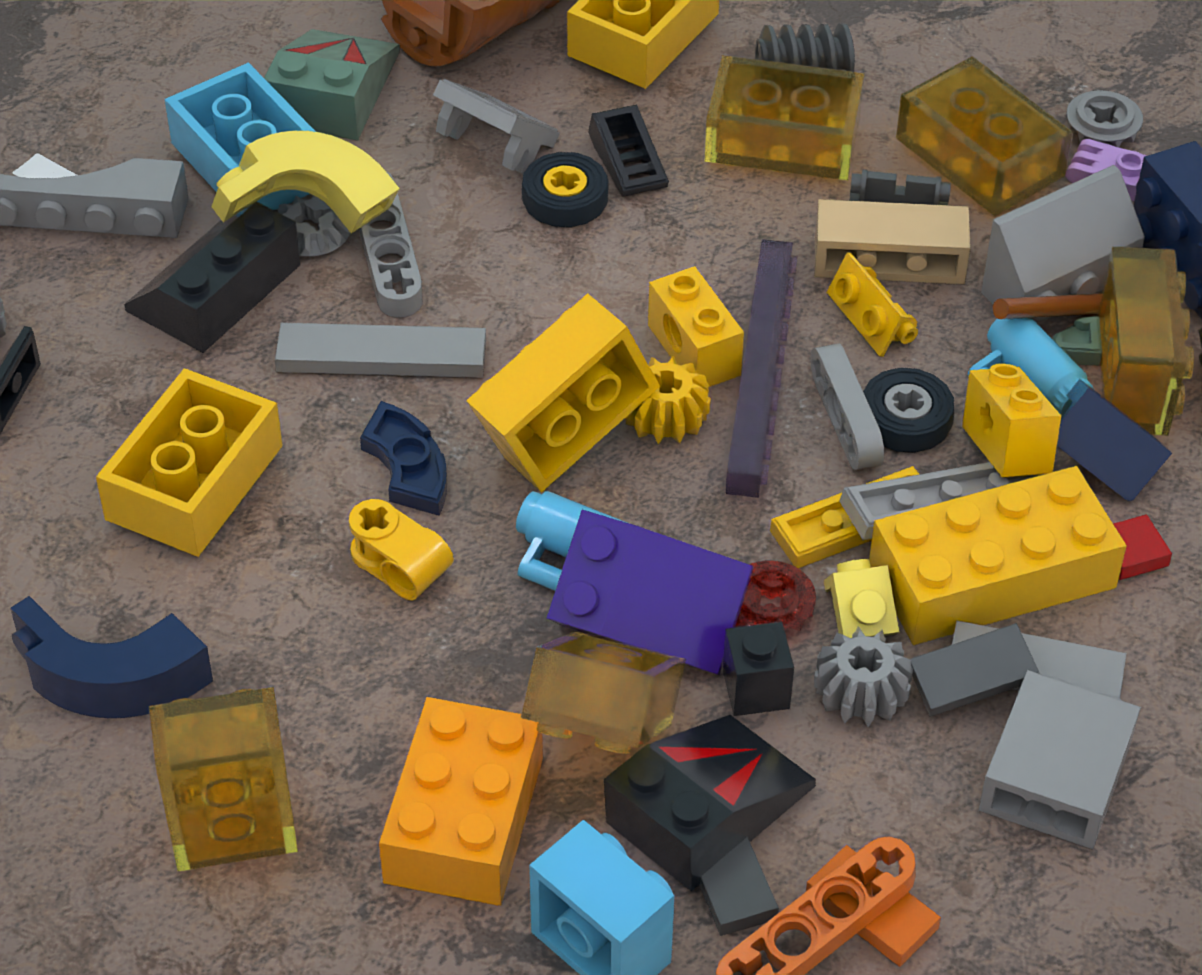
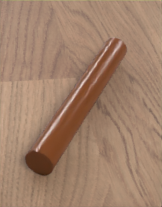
(1046, 306)

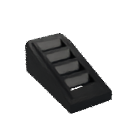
(628, 122)

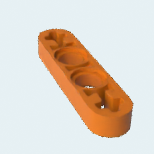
(810, 917)

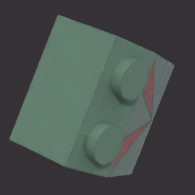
(332, 79)

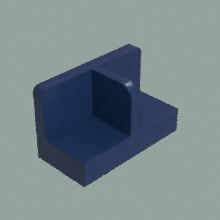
(1109, 442)

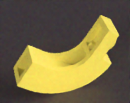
(310, 163)

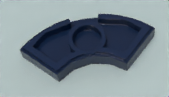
(410, 455)

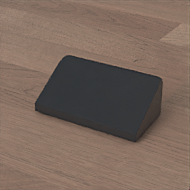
(16, 372)

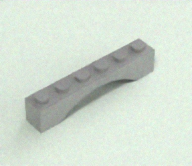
(128, 199)

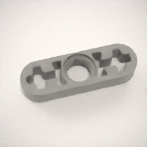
(847, 406)

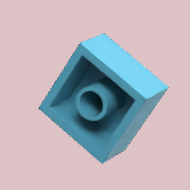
(600, 906)

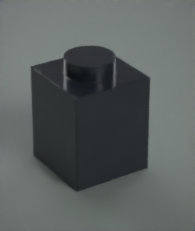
(758, 668)

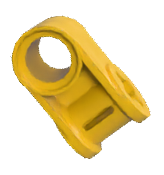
(397, 548)

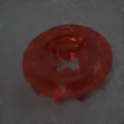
(775, 580)

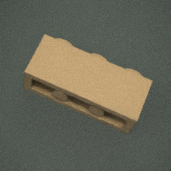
(894, 240)

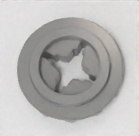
(1103, 106)
(330, 231)

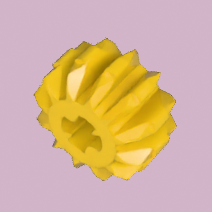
(675, 406)

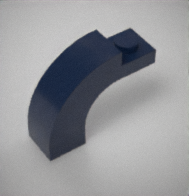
(110, 677)

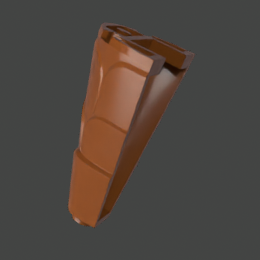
(453, 29)

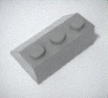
(1061, 240)

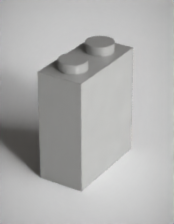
(1059, 759)

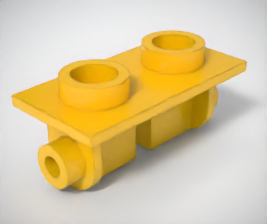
(870, 306)

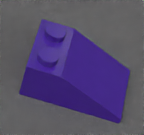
(649, 591)

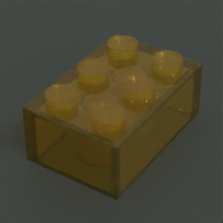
(784, 117)
(983, 135)
(1145, 336)
(602, 691)
(223, 778)

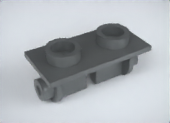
(882, 187)

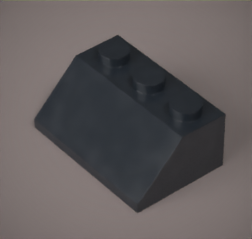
(220, 277)

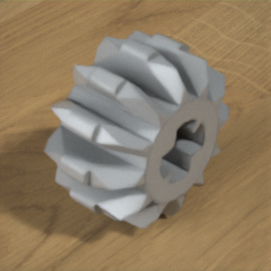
(863, 676)

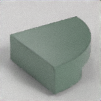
(1082, 341)

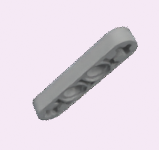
(383, 275)

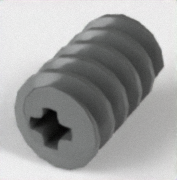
(805, 49)

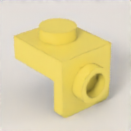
(862, 598)

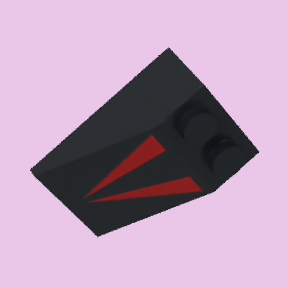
(701, 795)

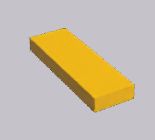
(820, 528)

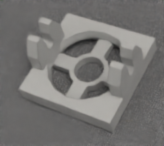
(525, 130)

